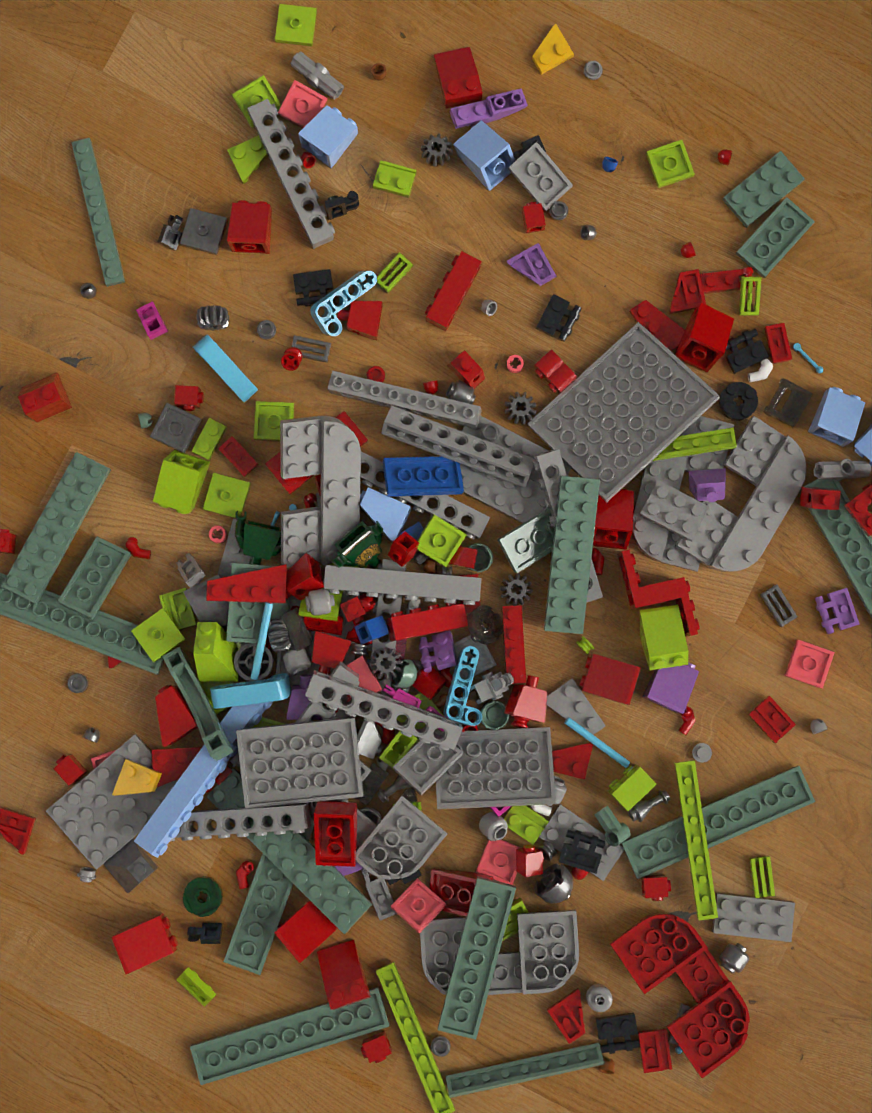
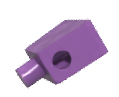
(708, 484)
(299, 701)

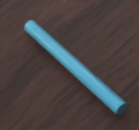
(261, 640)
(597, 742)

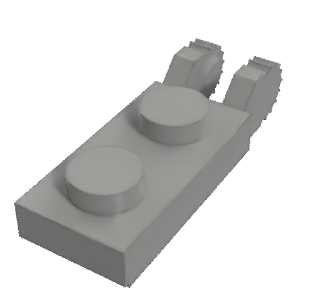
(191, 571)
(379, 895)

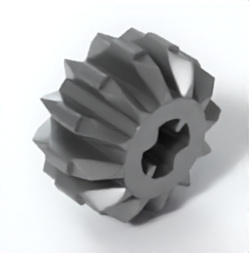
(433, 155)
(212, 317)
(512, 408)
(519, 583)
(278, 635)
(390, 658)

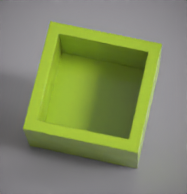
(631, 786)

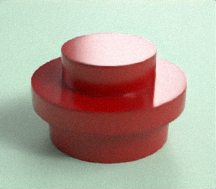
(376, 374)

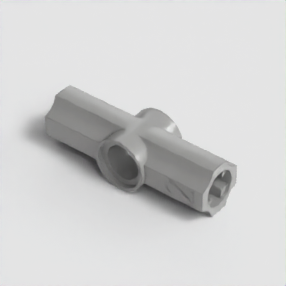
(317, 75)
(842, 470)

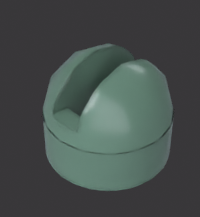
(145, 420)

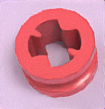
(519, 367)
(217, 540)

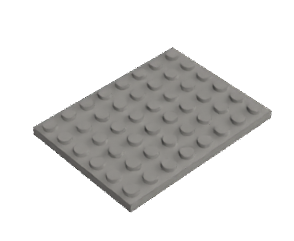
(623, 411)

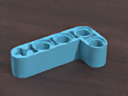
(344, 300)
(225, 368)
(465, 685)
(251, 692)

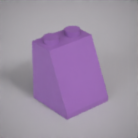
(672, 687)

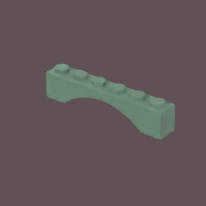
(196, 698)

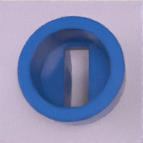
(609, 164)

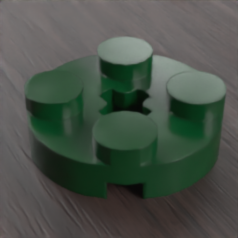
(192, 891)

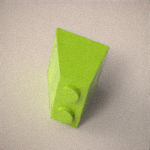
(180, 481)
(663, 637)
(214, 654)

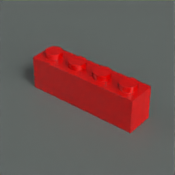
(453, 291)
(426, 622)
(514, 643)

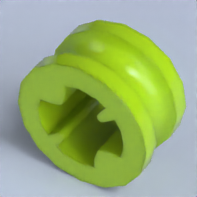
(585, 645)

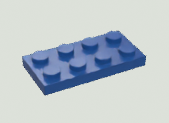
(422, 476)

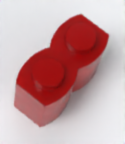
(554, 372)

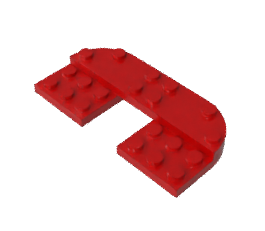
(670, 945)

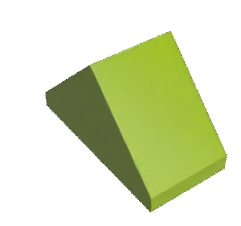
(397, 749)

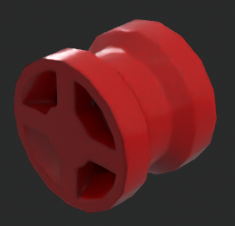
(291, 363)

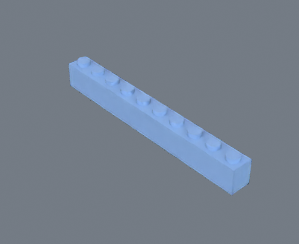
(194, 783)

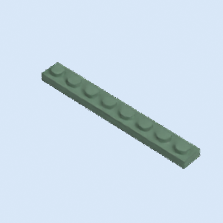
(98, 212)
(524, 1070)

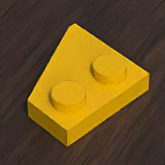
(552, 51)
(136, 779)

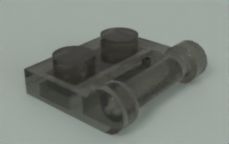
(793, 406)

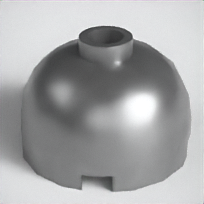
(244, 661)
(555, 884)

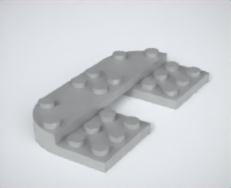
(329, 449)
(778, 472)
(652, 538)
(398, 842)
(542, 965)

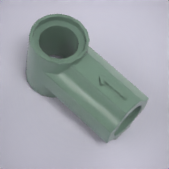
(615, 831)

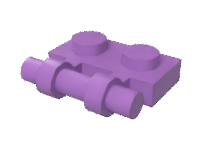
(842, 608)
(443, 648)

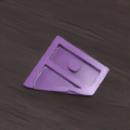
(533, 265)

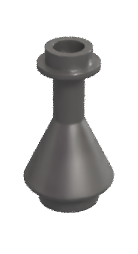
(399, 783)
(642, 808)

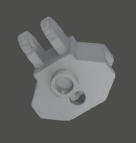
(492, 686)

